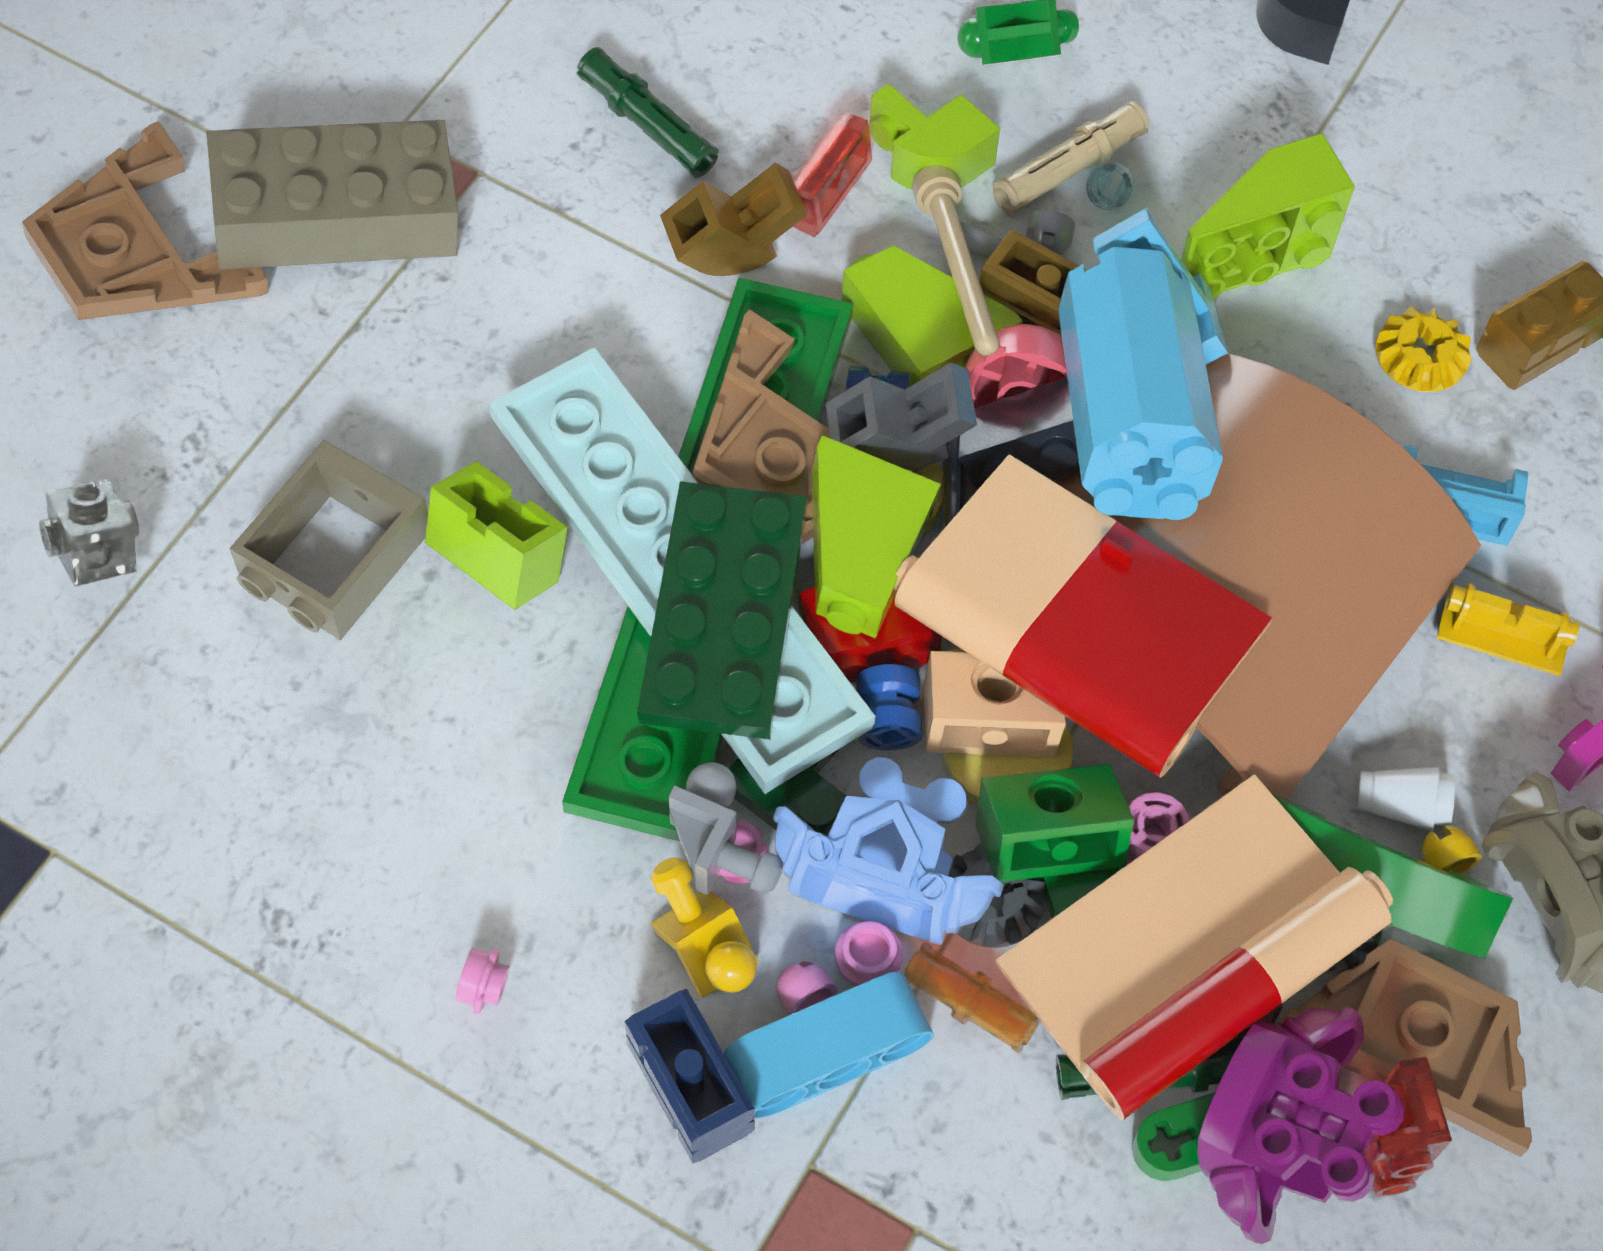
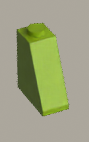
(912, 312)
(863, 530)

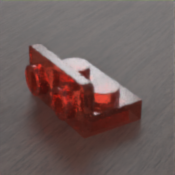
(1419, 1139)

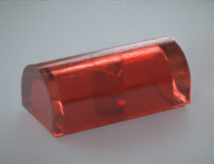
(832, 170)

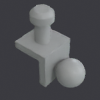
(709, 831)

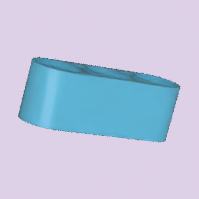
(829, 1044)

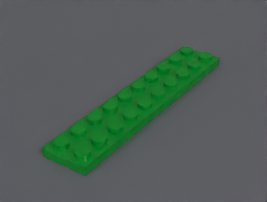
(632, 766)

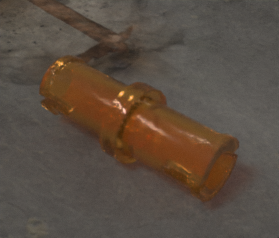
(971, 997)

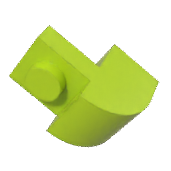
(950, 137)

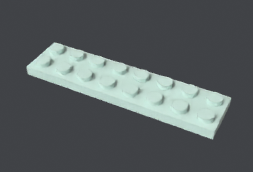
(619, 495)

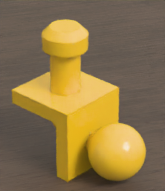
(702, 932)

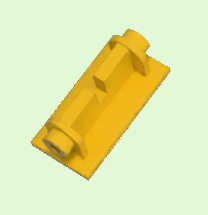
(1507, 629)

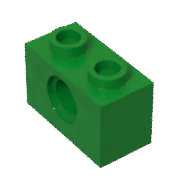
(1053, 822)

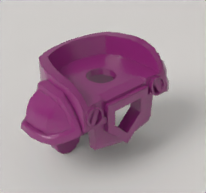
(1288, 1123)

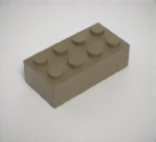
(332, 193)

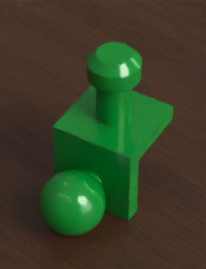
(1017, 31)

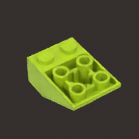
(1272, 218)

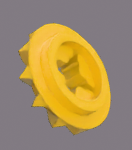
(1411, 365)

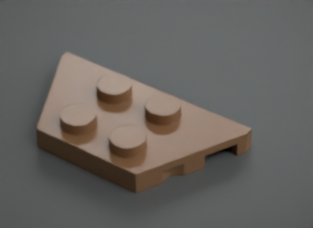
(1462, 1026)

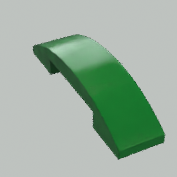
(1425, 898)

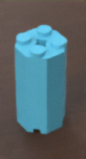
(1138, 386)

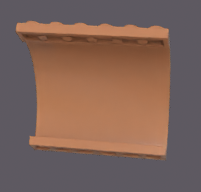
(1325, 536)

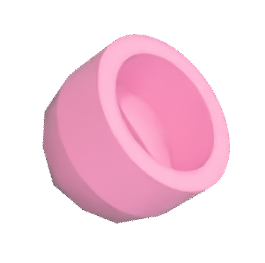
(804, 986)

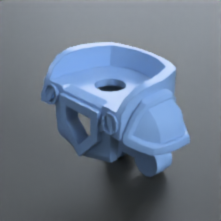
(887, 857)

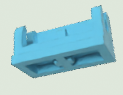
(1488, 505)

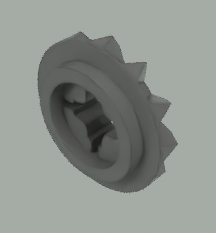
(1019, 910)

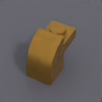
(734, 232)

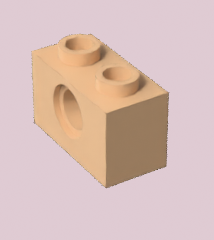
(966, 722)

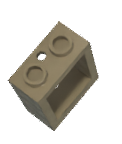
(359, 487)

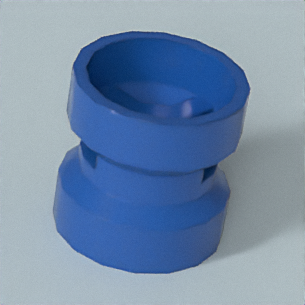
(891, 696)

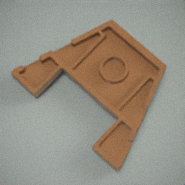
(111, 250)
(754, 433)

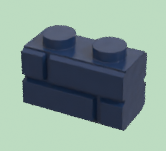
(690, 1075)

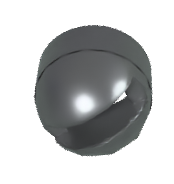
(1051, 230)

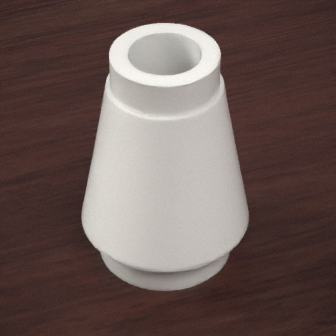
(1409, 796)

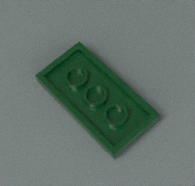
(723, 611)

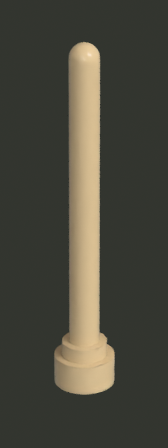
(938, 195)

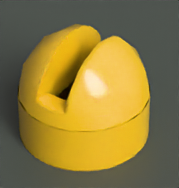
(1452, 852)

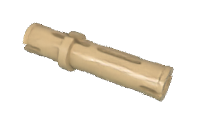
(1089, 146)

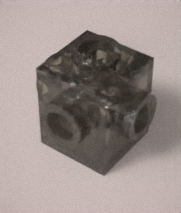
(90, 531)

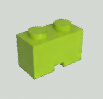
(493, 536)

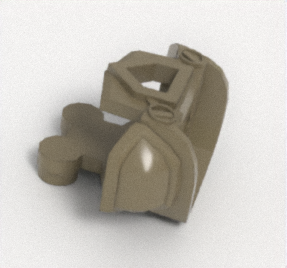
(1561, 853)

